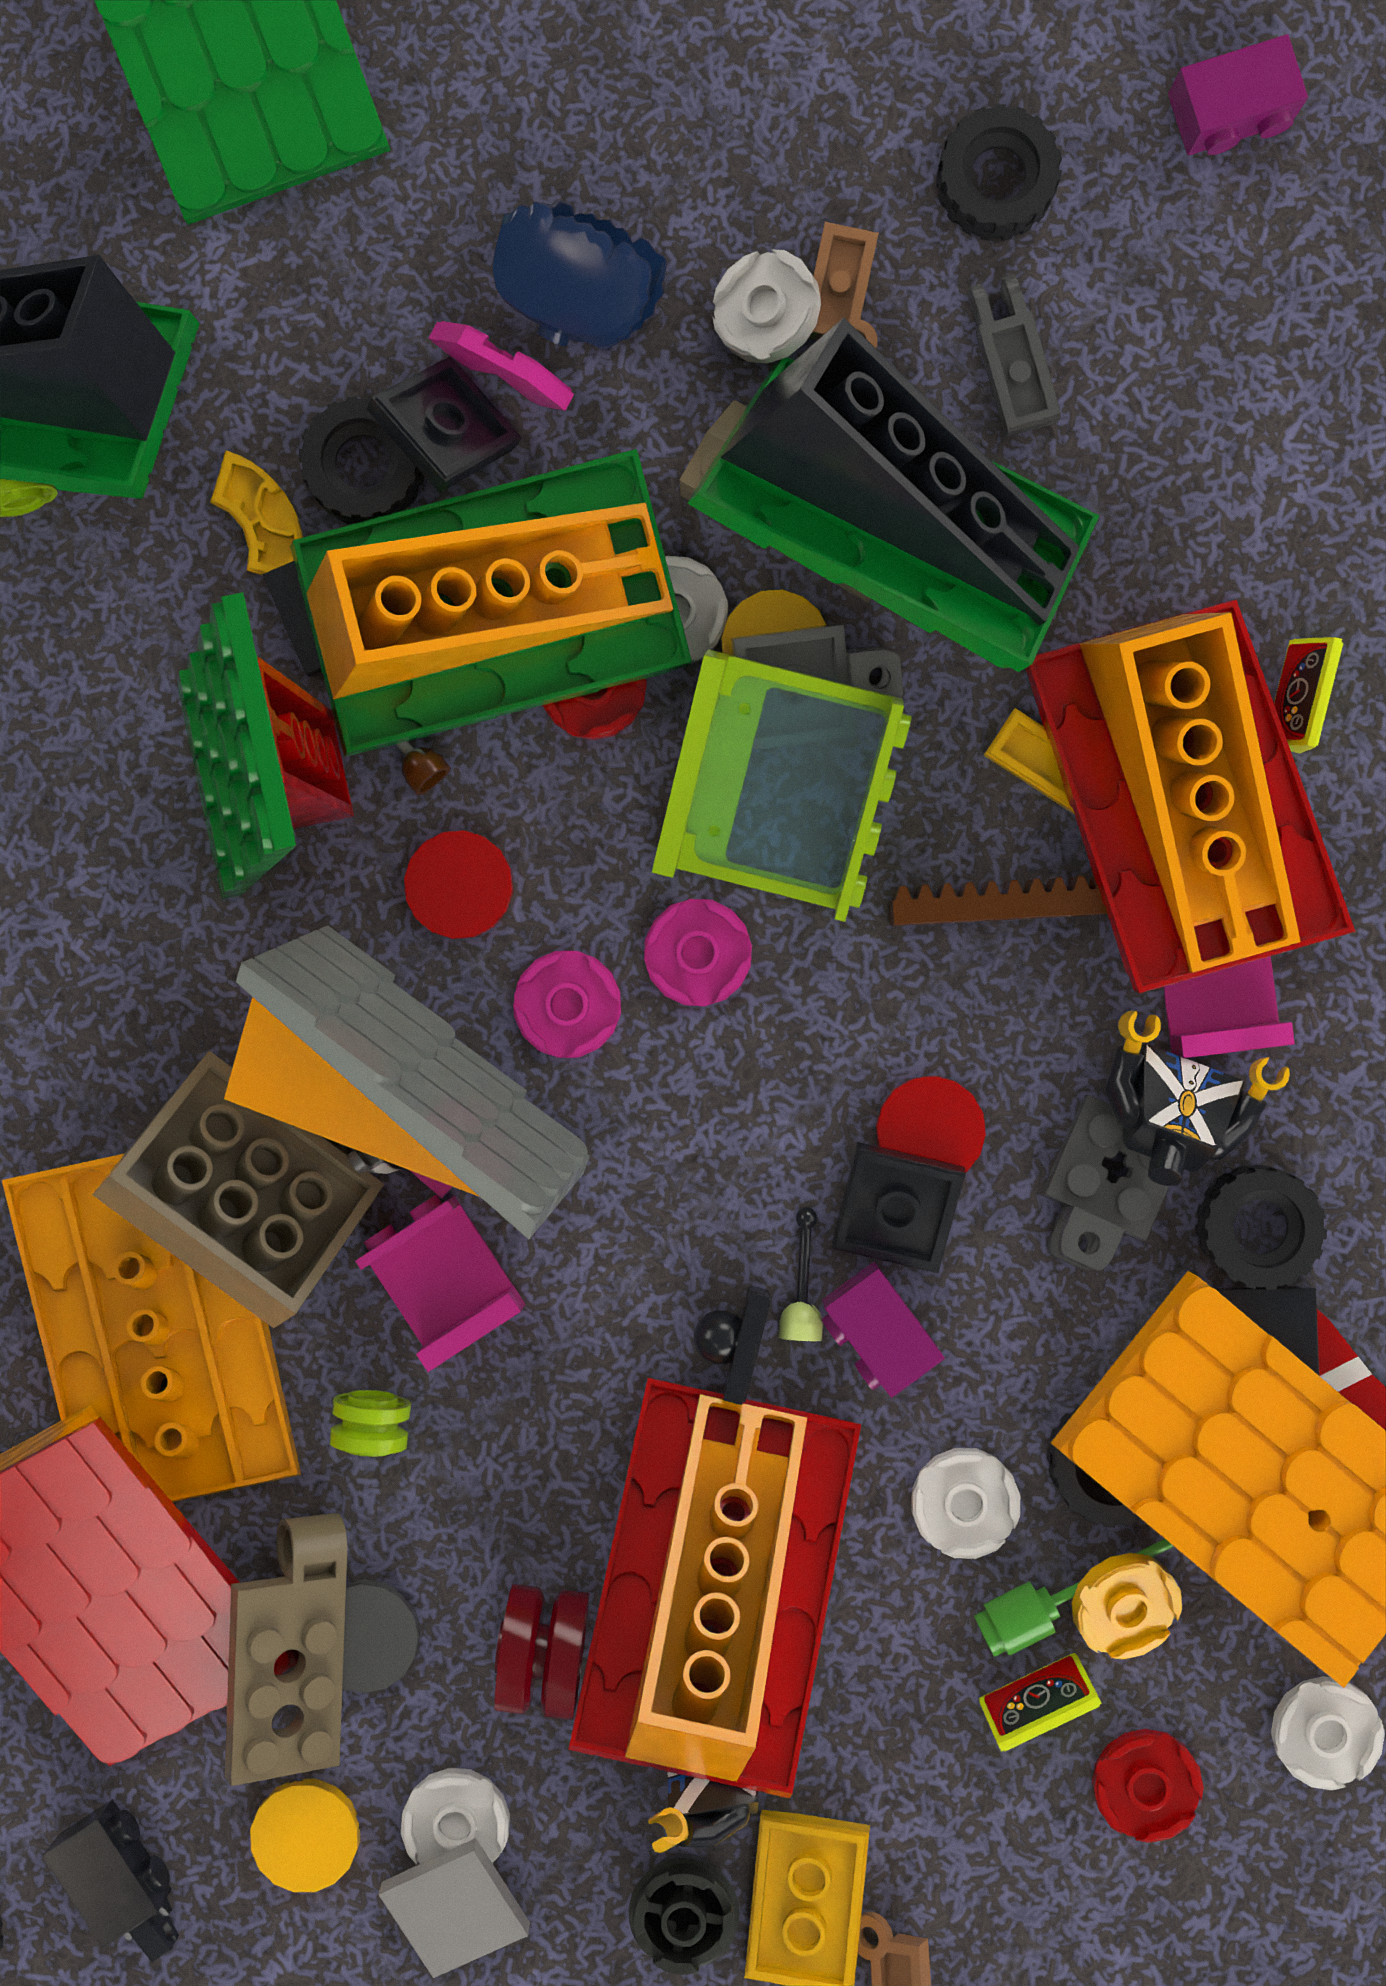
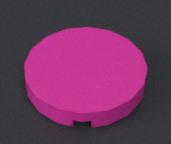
(706, 980)
(588, 1002)

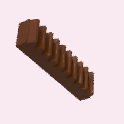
(991, 905)

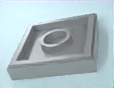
(454, 1908)

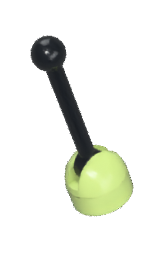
(801, 1319)

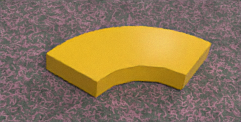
(260, 510)

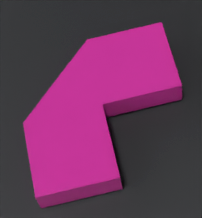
(521, 372)

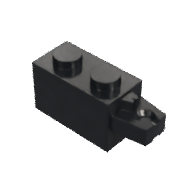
(115, 1880)

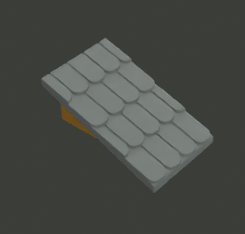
(384, 1075)

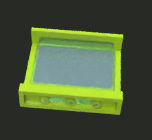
(781, 781)

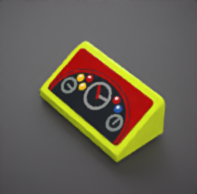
(1306, 689)
(1039, 1702)

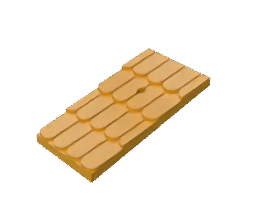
(128, 1314)
(1246, 1471)

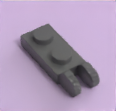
(1014, 361)

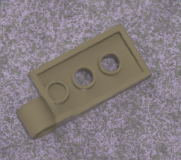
(281, 1615)

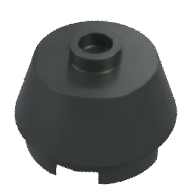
(683, 1913)

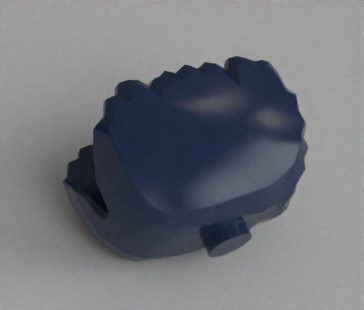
(576, 274)

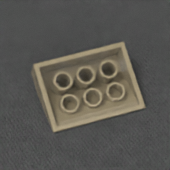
(239, 1194)

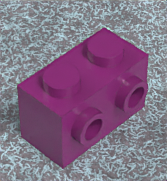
(1238, 96)
(881, 1330)

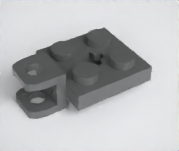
(823, 654)
(1093, 1203)

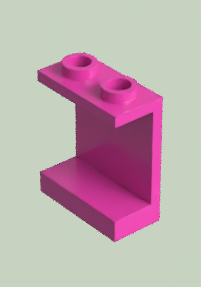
(1226, 1012)
(442, 1279)

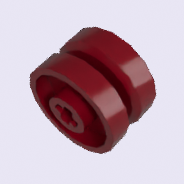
(540, 1651)

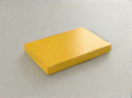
(806, 1900)

